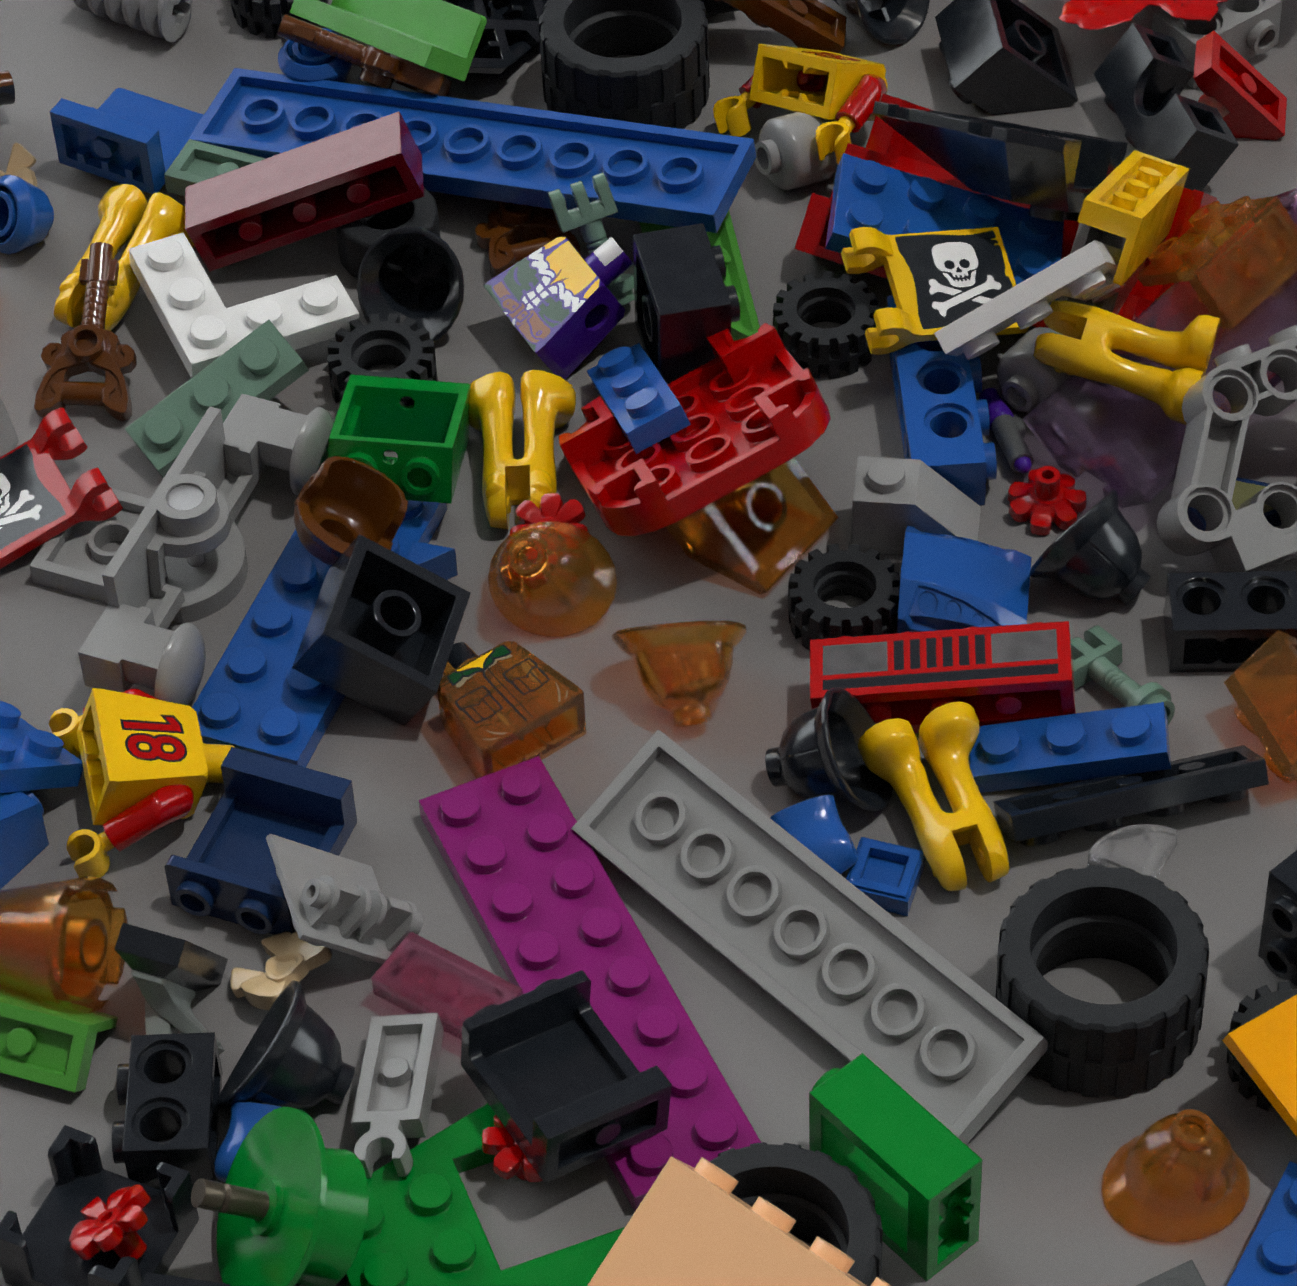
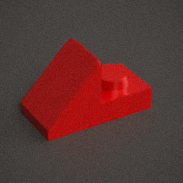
(1239, 92)

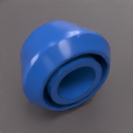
(310, 65)
(24, 214)

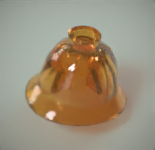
(552, 579)
(683, 664)
(1176, 1180)

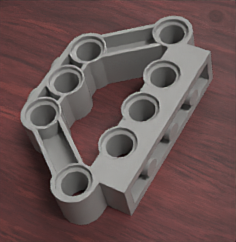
(1211, 459)

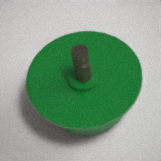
(287, 1206)

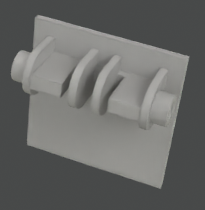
(340, 902)

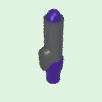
(1009, 431)

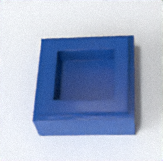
(887, 874)

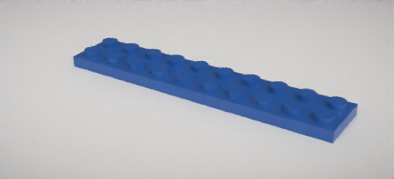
(496, 148)

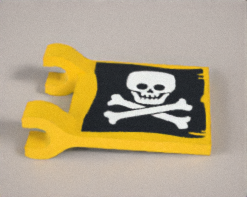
(931, 280)

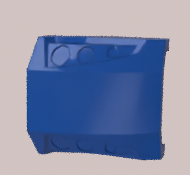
(960, 584)

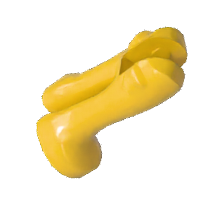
(122, 218)
(1105, 331)
(546, 405)
(945, 741)

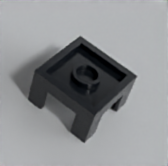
(44, 1252)

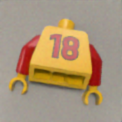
(808, 83)
(139, 769)

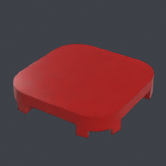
(745, 416)

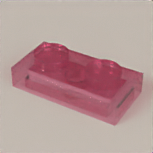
(434, 980)

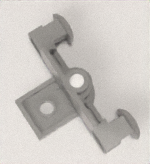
(178, 548)

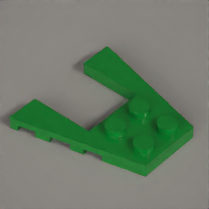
(428, 1231)

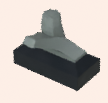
(168, 977)

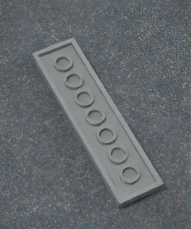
(809, 936)

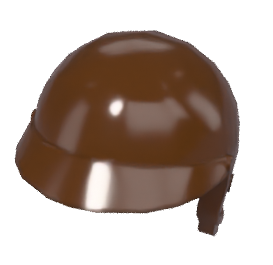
(344, 502)

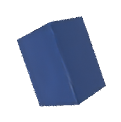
(434, 558)

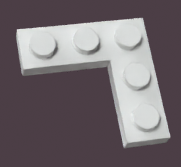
(1081, 275)
(202, 324)

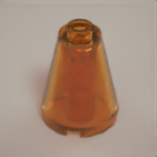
(61, 942)

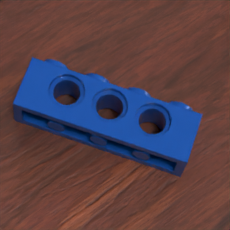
(941, 414)

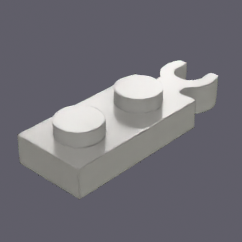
(396, 1087)

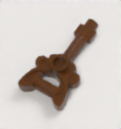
(377, 65)
(517, 232)
(89, 349)

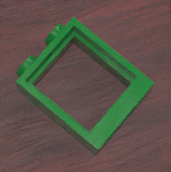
(426, 435)
(908, 1160)

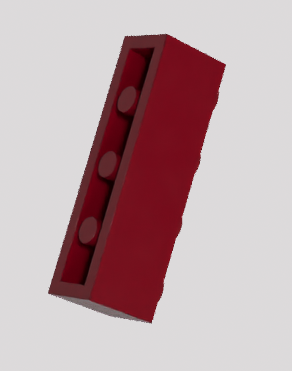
(304, 191)

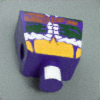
(562, 300)

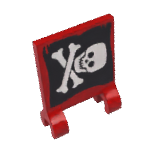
(36, 496)

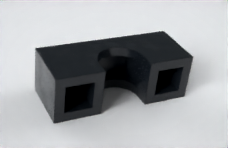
(1144, 90)

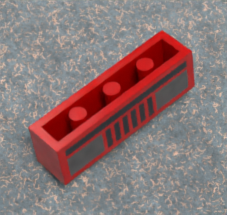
(996, 669)

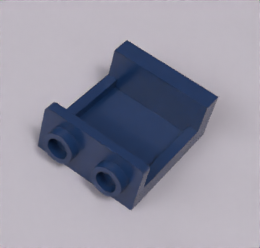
(231, 864)

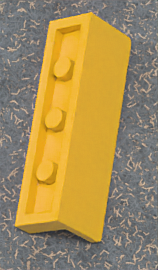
(1136, 204)

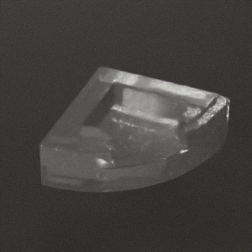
(1136, 848)

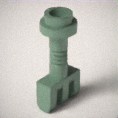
(588, 219)
(1098, 661)

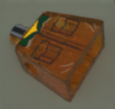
(507, 707)

